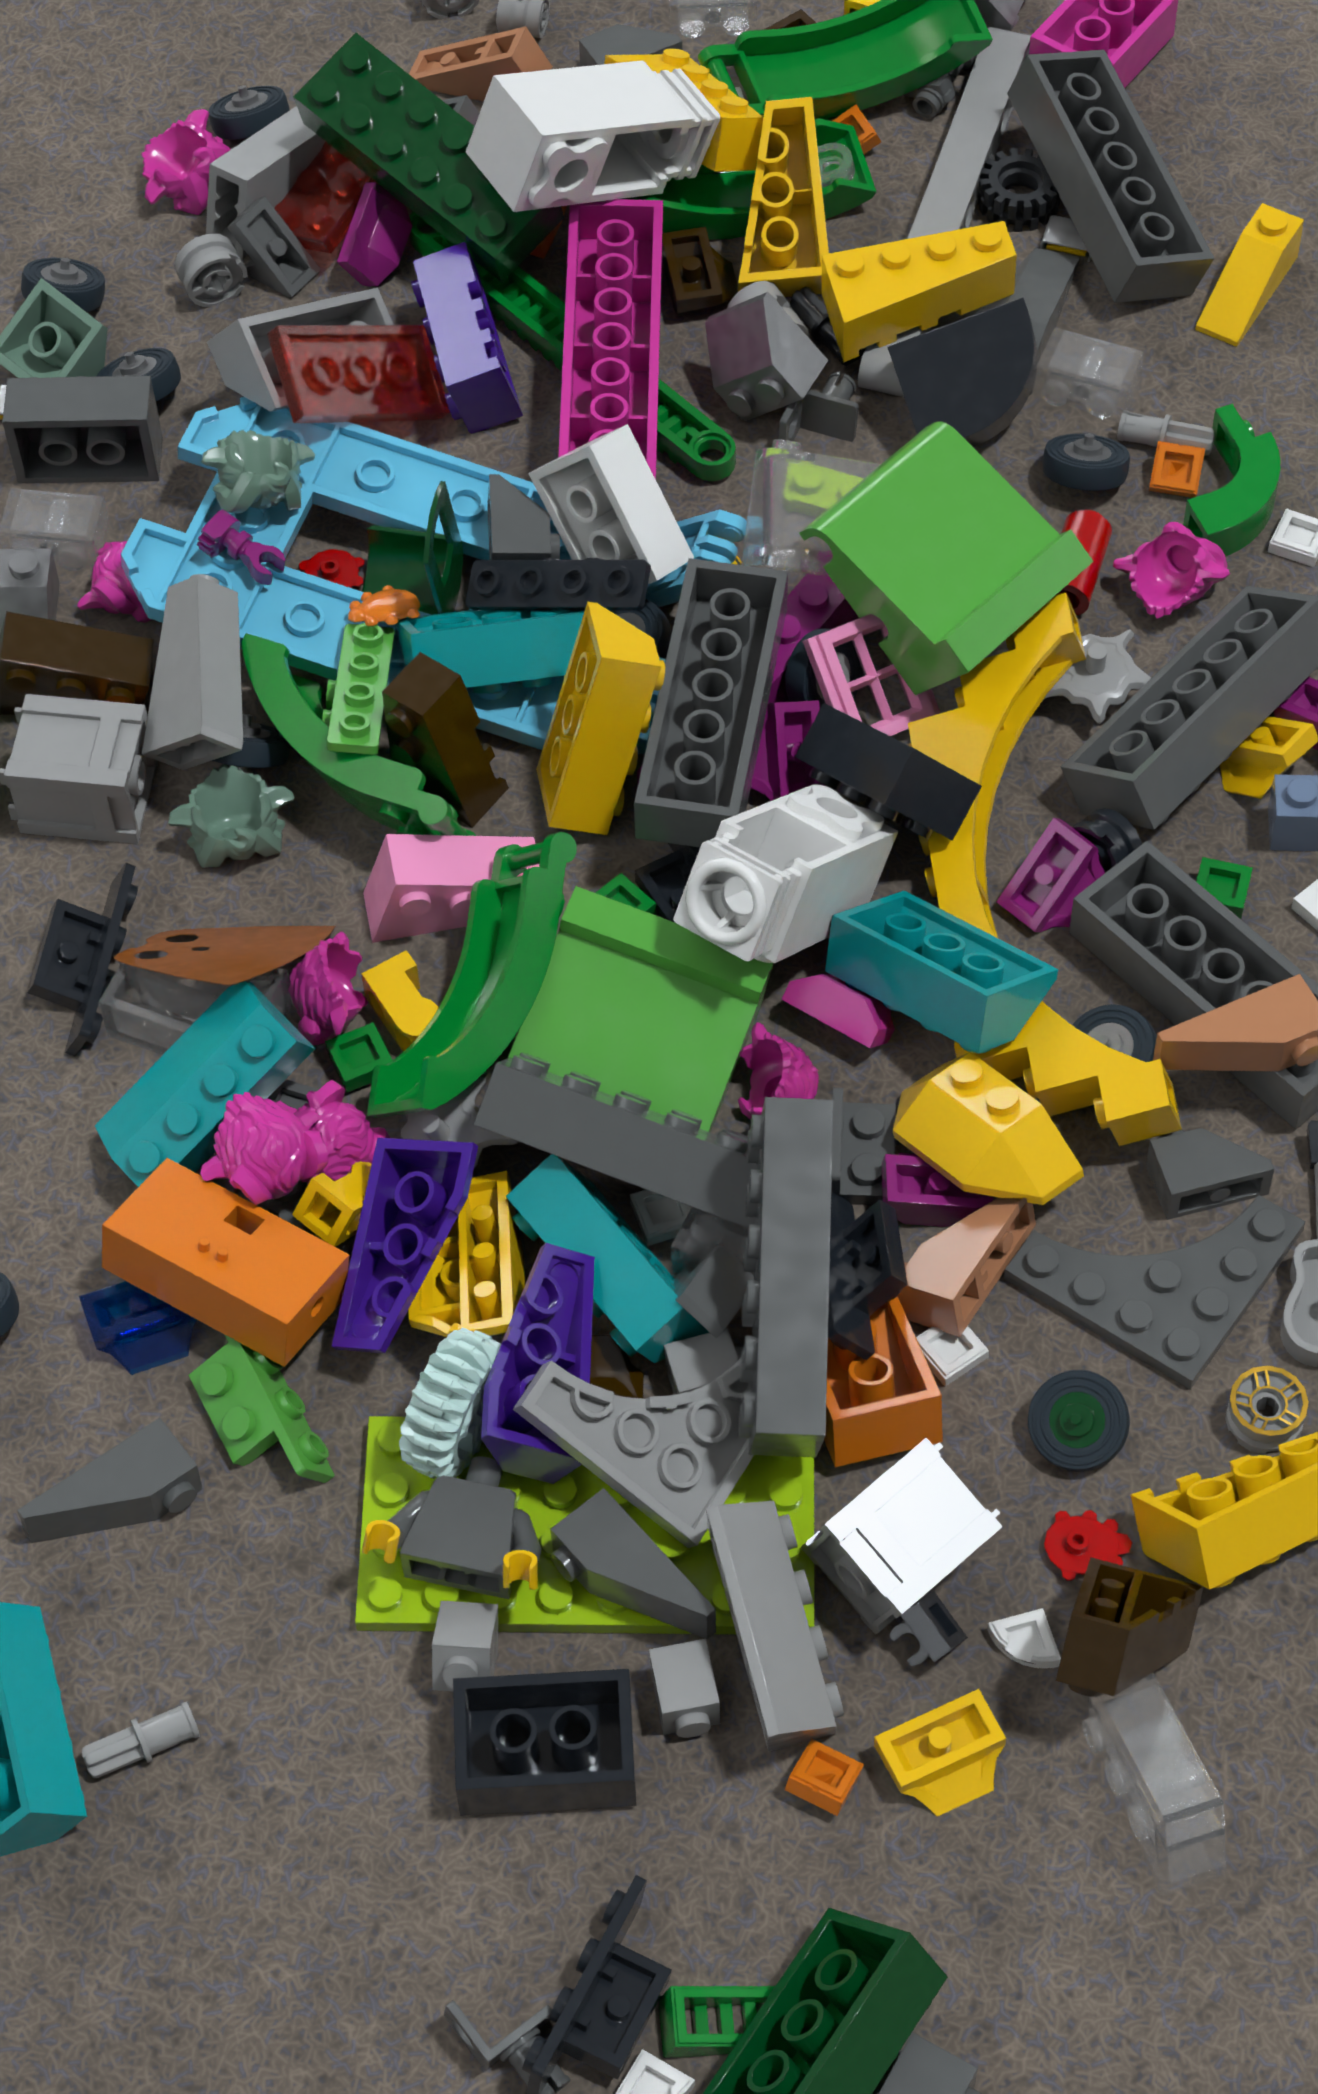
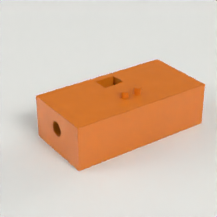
(224, 1261)

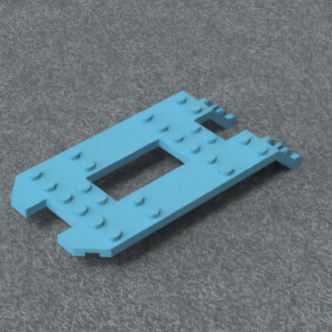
(382, 484)

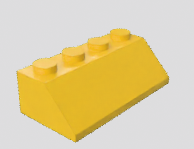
(598, 722)

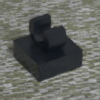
(932, 1627)

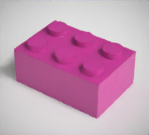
(1125, 29)

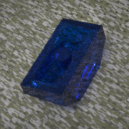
(136, 1326)

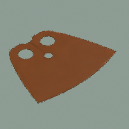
(233, 952)

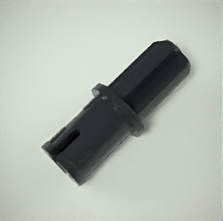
(814, 314)

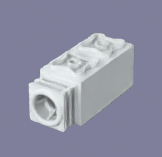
(590, 133)
(783, 873)

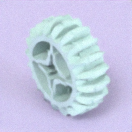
(447, 1405)

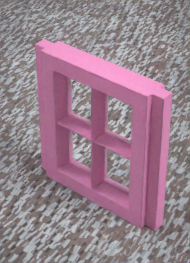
(837, 690)

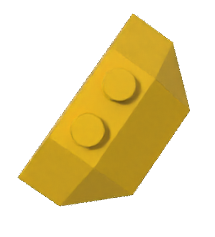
(985, 1133)
(477, 1268)

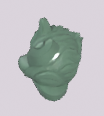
(257, 471)
(232, 816)

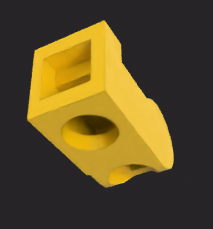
(396, 1000)
(334, 1207)

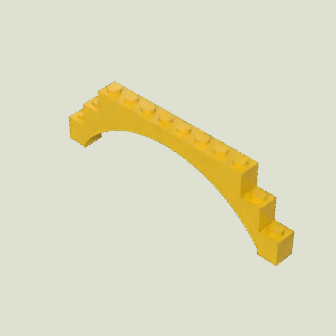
(976, 740)

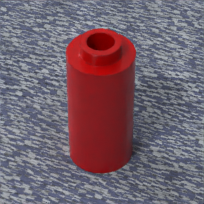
(1094, 535)

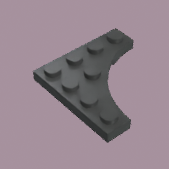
(1164, 1305)

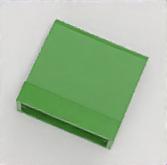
(943, 556)
(643, 1007)

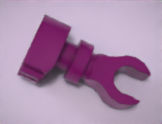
(223, 533)

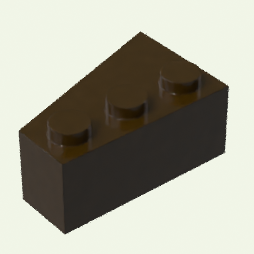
(70, 662)
(434, 731)
(1125, 1627)

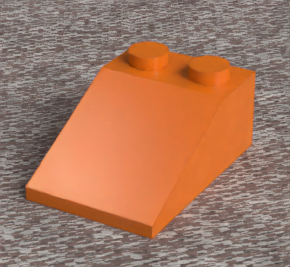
(881, 1401)

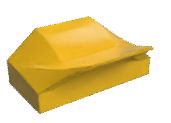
(1264, 753)
(944, 1753)

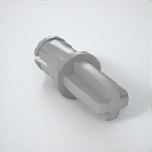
(1151, 429)
(140, 1741)

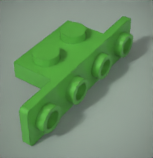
(355, 697)
(256, 1409)

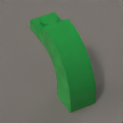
(1243, 506)

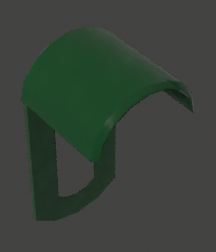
(419, 560)

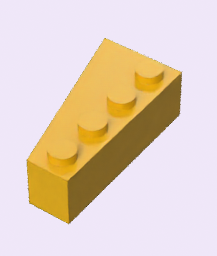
(740, 126)
(787, 206)
(914, 282)
(1234, 1519)

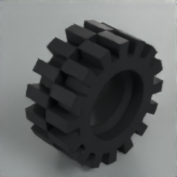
(1013, 207)

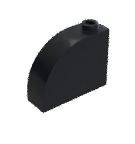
(970, 371)

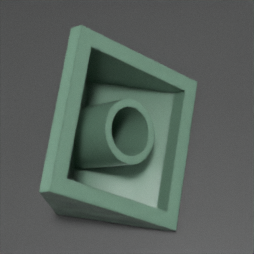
(52, 338)

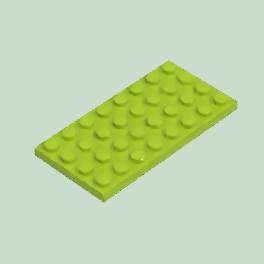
(558, 1606)

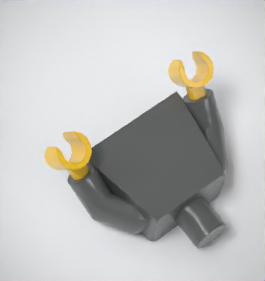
(462, 1534)

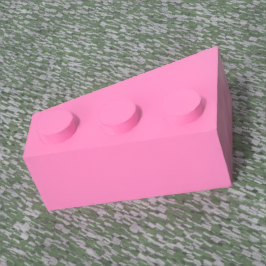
(427, 881)

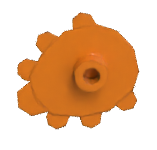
(384, 606)

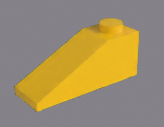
(1251, 274)

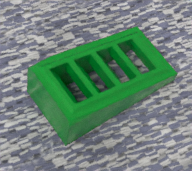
(677, 1999)

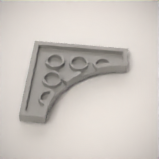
(656, 1452)

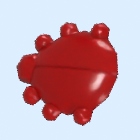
(335, 566)
(1076, 1539)

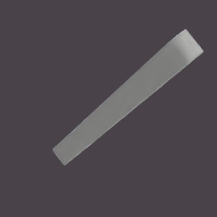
(956, 176)

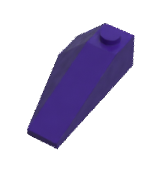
(403, 1222)
(546, 1326)

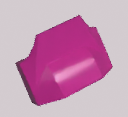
(842, 1008)

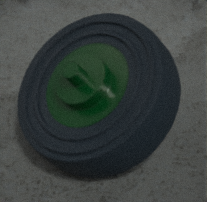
(1078, 1420)

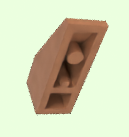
(470, 64)
(1250, 1034)
(963, 1263)

